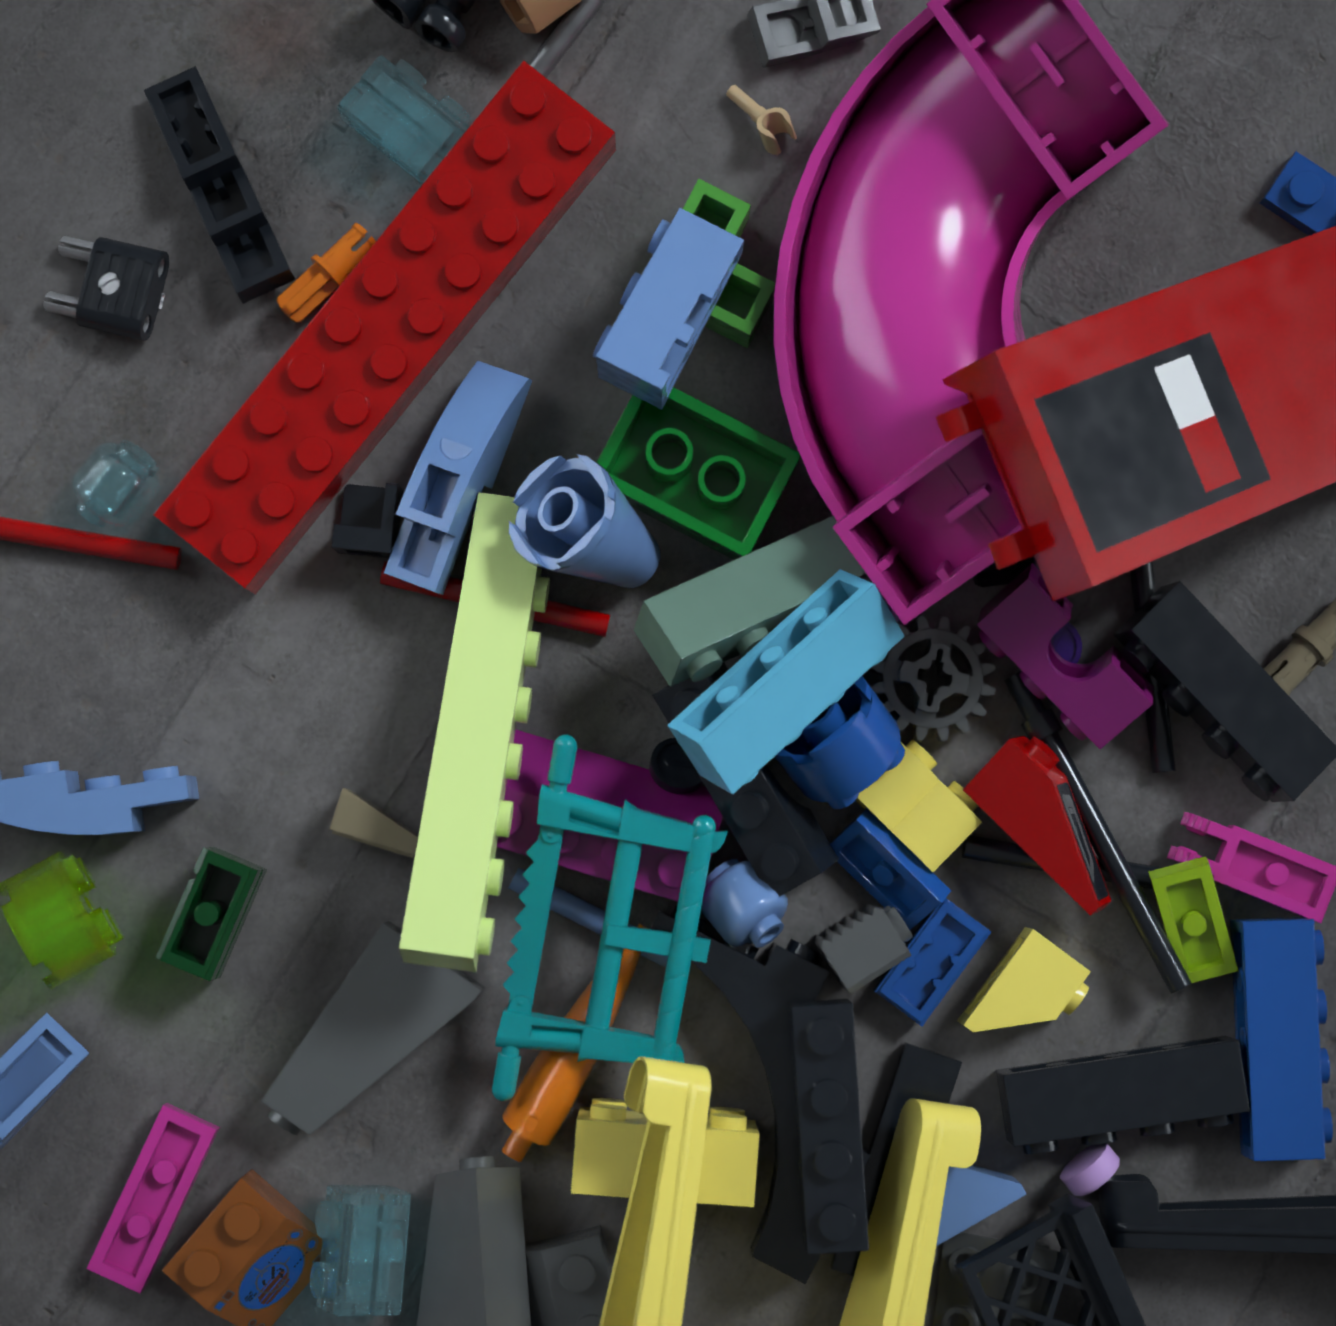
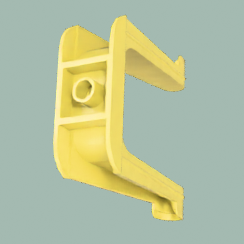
(659, 1220)

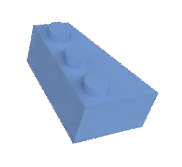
(667, 307)

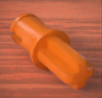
(324, 275)

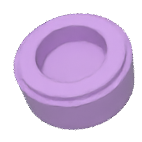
(1090, 1169)

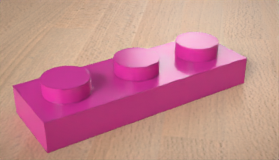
(153, 1198)

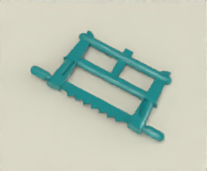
(632, 827)

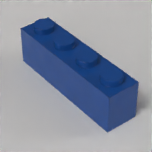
(1280, 1038)

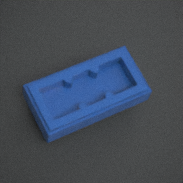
(937, 958)

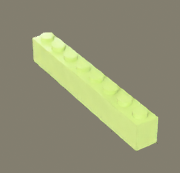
(475, 748)

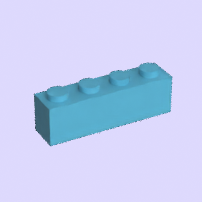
(786, 681)

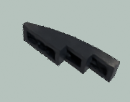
(219, 185)

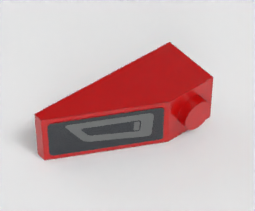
(1039, 812)

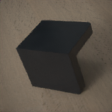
(368, 520)

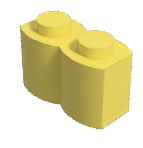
(920, 808)

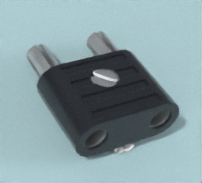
(119, 287)

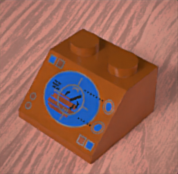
(248, 1255)

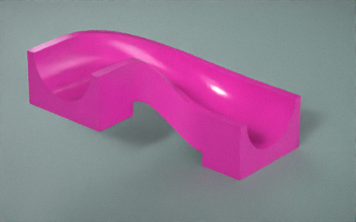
(915, 261)

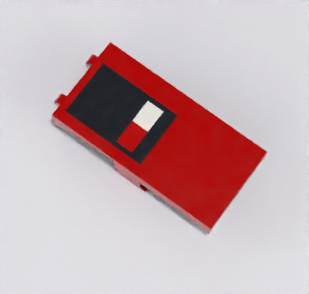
(1162, 415)

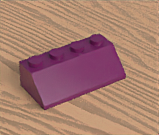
(609, 782)

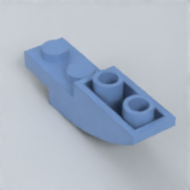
(451, 471)
(54, 802)

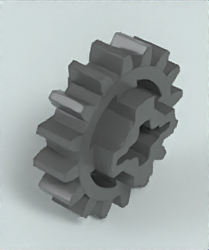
(957, 684)

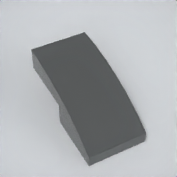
(806, 28)

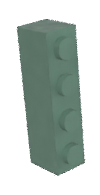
(739, 603)

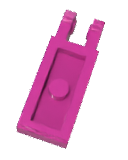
(1263, 868)

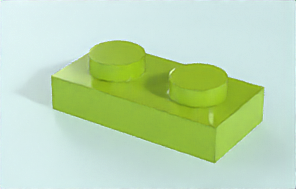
(1194, 918)

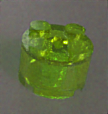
(58, 918)

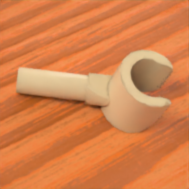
(768, 121)

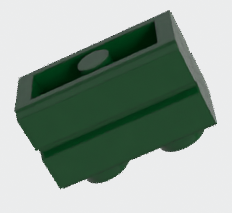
(211, 913)

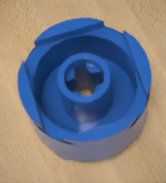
(844, 748)

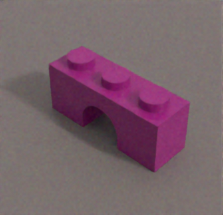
(1094, 696)

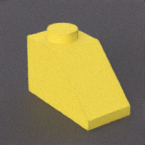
(1027, 986)

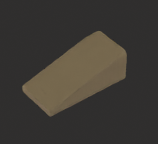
(366, 823)

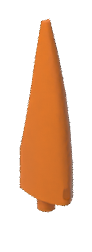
(556, 1078)

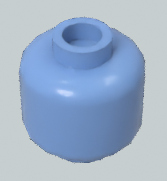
(742, 905)

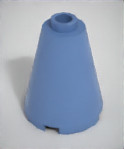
(582, 525)

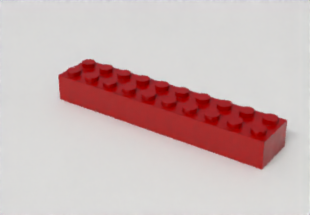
(388, 328)

